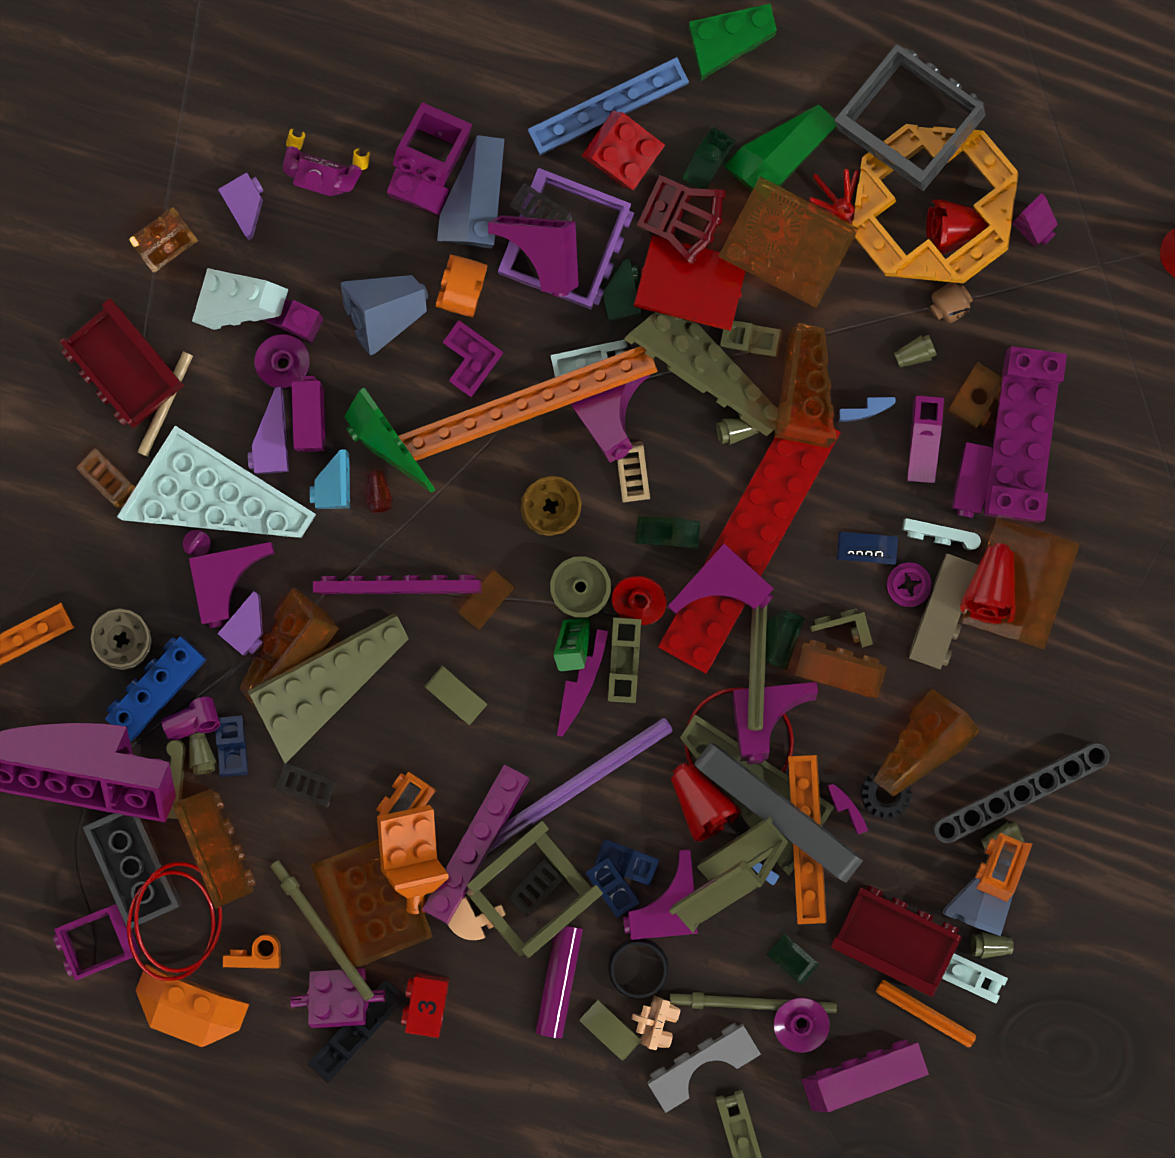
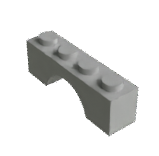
(732, 1047)

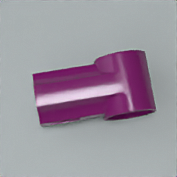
(198, 718)

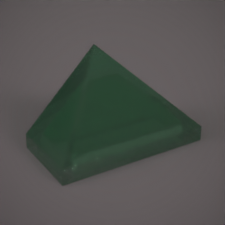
(781, 638)
(793, 959)

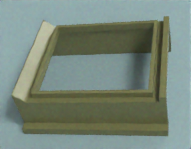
(731, 873)
(586, 894)

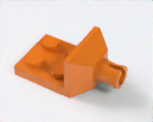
(410, 854)

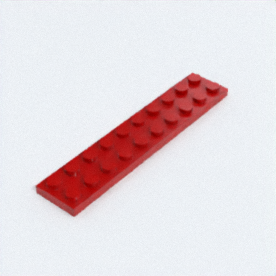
(753, 536)

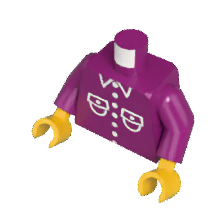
(318, 173)

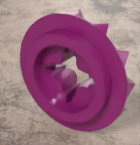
(902, 596)

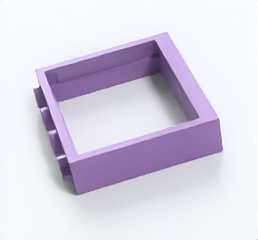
(614, 244)

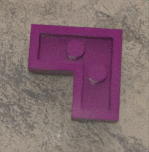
(478, 356)

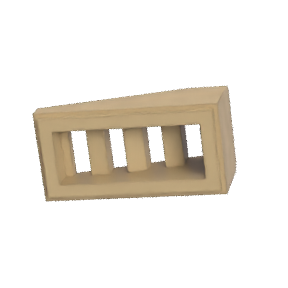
(640, 494)

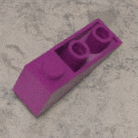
(925, 438)

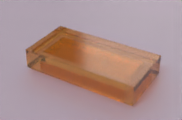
(483, 605)

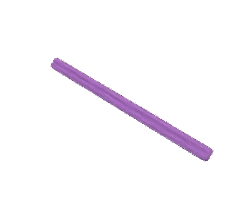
(583, 781)

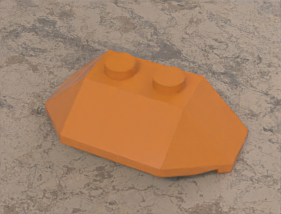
(188, 1009)

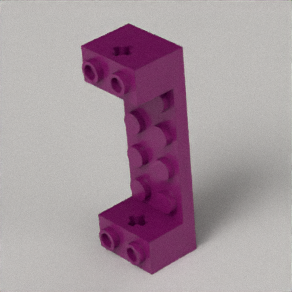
(1023, 434)

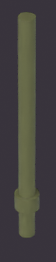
(291, 887)
(698, 1000)

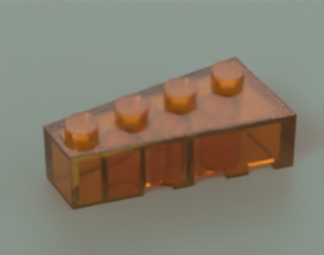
(805, 397)

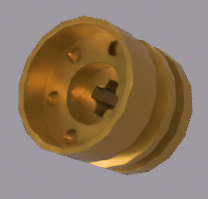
(555, 490)

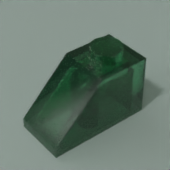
(668, 532)

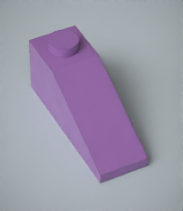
(270, 443)

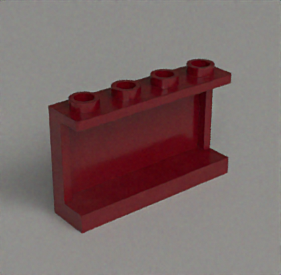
(121, 365)
(897, 940)

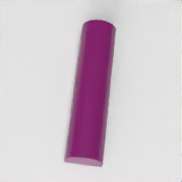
(559, 982)

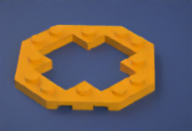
(926, 260)

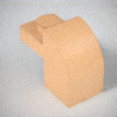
(467, 924)

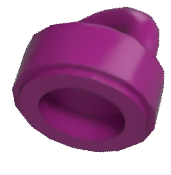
(196, 543)

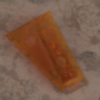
(840, 669)

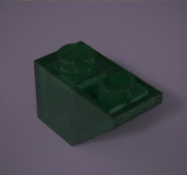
(708, 158)
(621, 293)

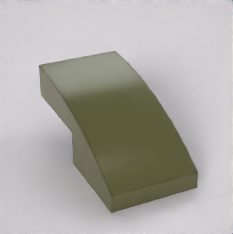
(752, 339)
(455, 695)
(610, 1030)

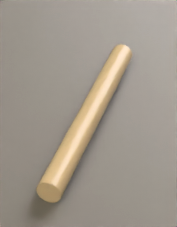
(162, 411)

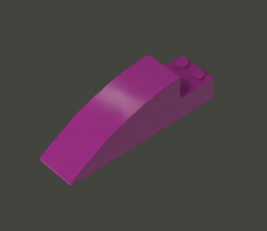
(85, 768)

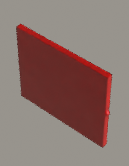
(694, 292)

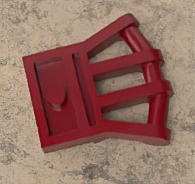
(666, 209)

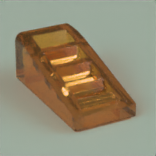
(122, 494)

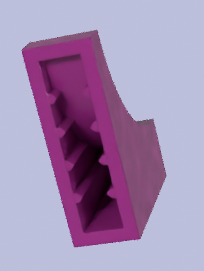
(548, 245)
(298, 320)
(605, 418)
(972, 480)
(217, 576)
(728, 577)
(754, 745)
(655, 919)

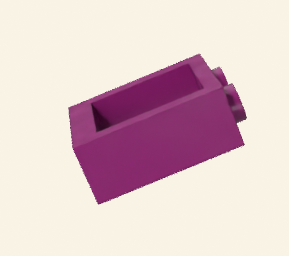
(441, 126)
(308, 415)
(72, 962)

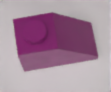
(417, 192)

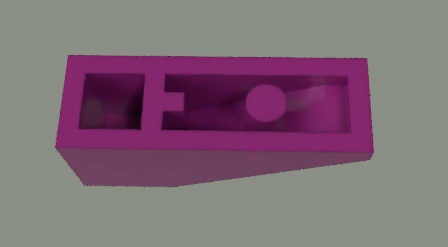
(1037, 222)

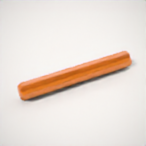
(926, 1013)

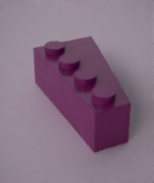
(864, 1077)

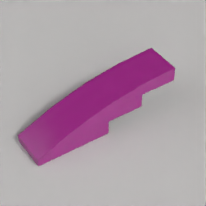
(576, 692)

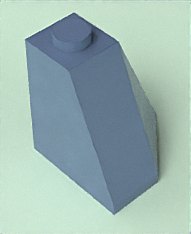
(383, 308)
(978, 908)

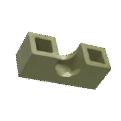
(624, 660)

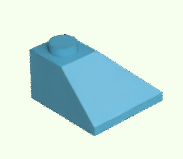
(333, 484)

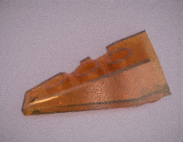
(297, 635)
(931, 738)

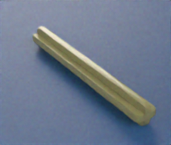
(757, 669)

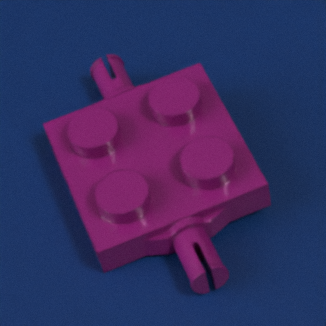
(335, 1000)

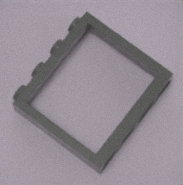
(931, 75)

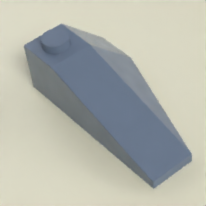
(474, 196)

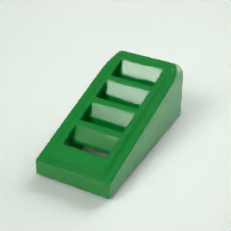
(572, 647)

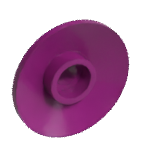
(278, 349)
(806, 1037)

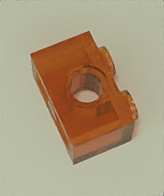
(163, 239)
(963, 406)

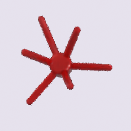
(842, 207)

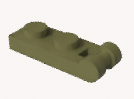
(177, 751)
(738, 1126)

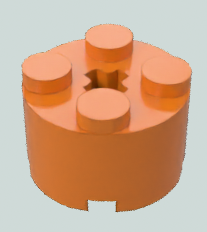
(461, 285)

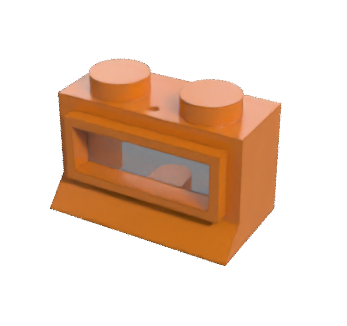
(409, 794)
(1003, 866)

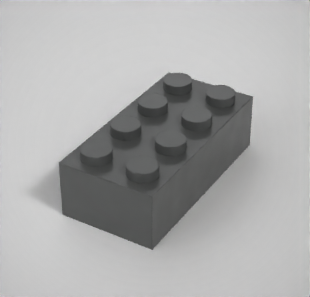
(127, 860)

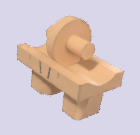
(652, 1022)

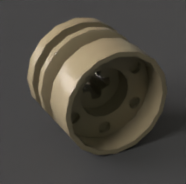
(114, 624)

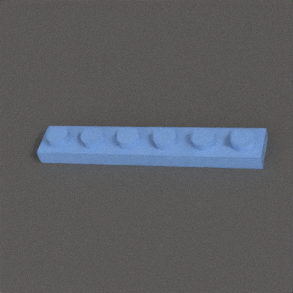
(596, 110)

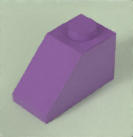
(244, 202)
(245, 626)

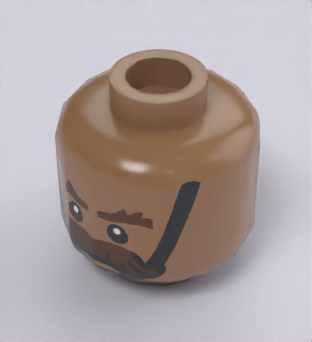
(951, 302)

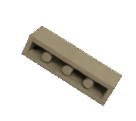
(942, 613)

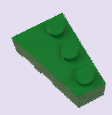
(729, 35)

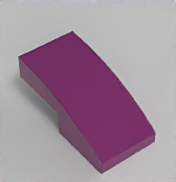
(842, 802)

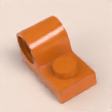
(241, 959)

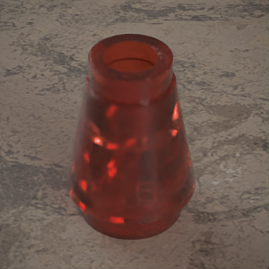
(378, 493)

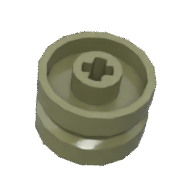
(594, 578)

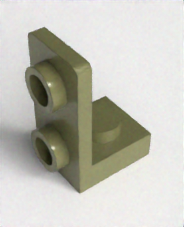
(859, 632)

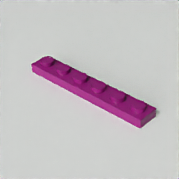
(410, 585)
(476, 843)

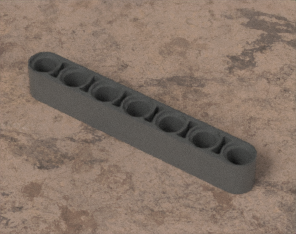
(1034, 792)
(786, 816)

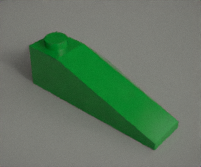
(781, 149)
(379, 437)

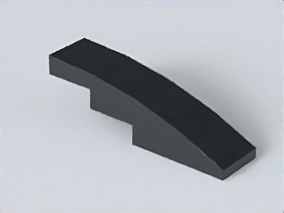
(352, 1038)

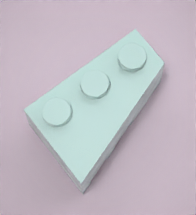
(236, 299)

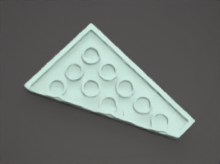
(205, 490)

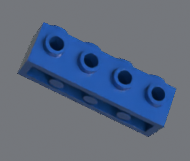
(156, 687)

